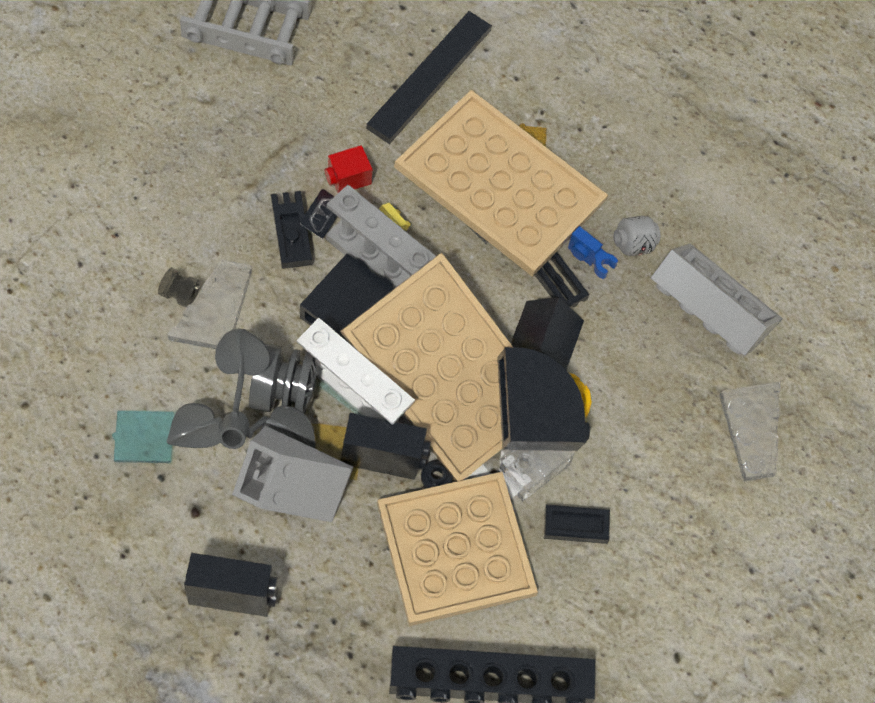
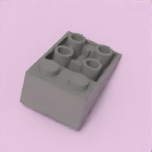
(291, 477)

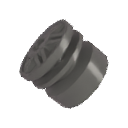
(284, 381)

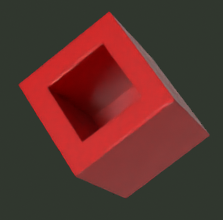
(349, 168)

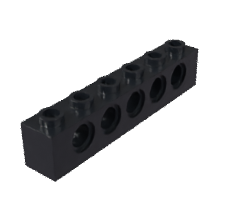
(406, 661)

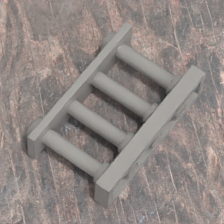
(250, 43)
(374, 238)

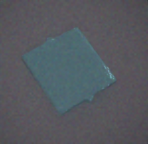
(142, 437)

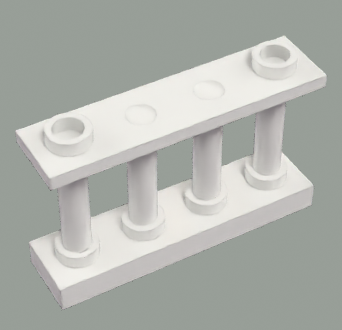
(354, 375)

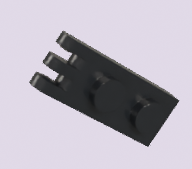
(291, 235)

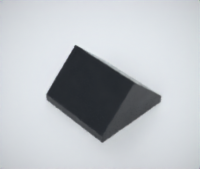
(549, 329)

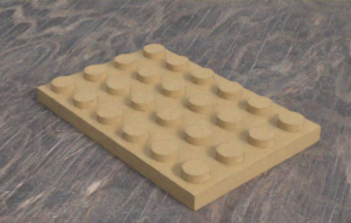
(501, 182)
(444, 354)

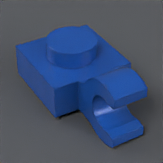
(589, 249)

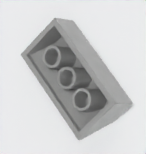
(715, 299)

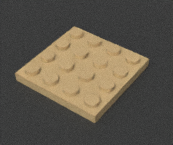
(456, 548)

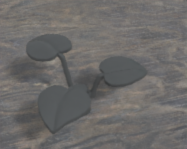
(196, 424)

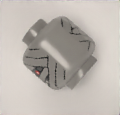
(637, 235)

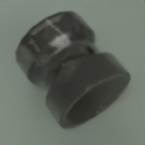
(179, 287)

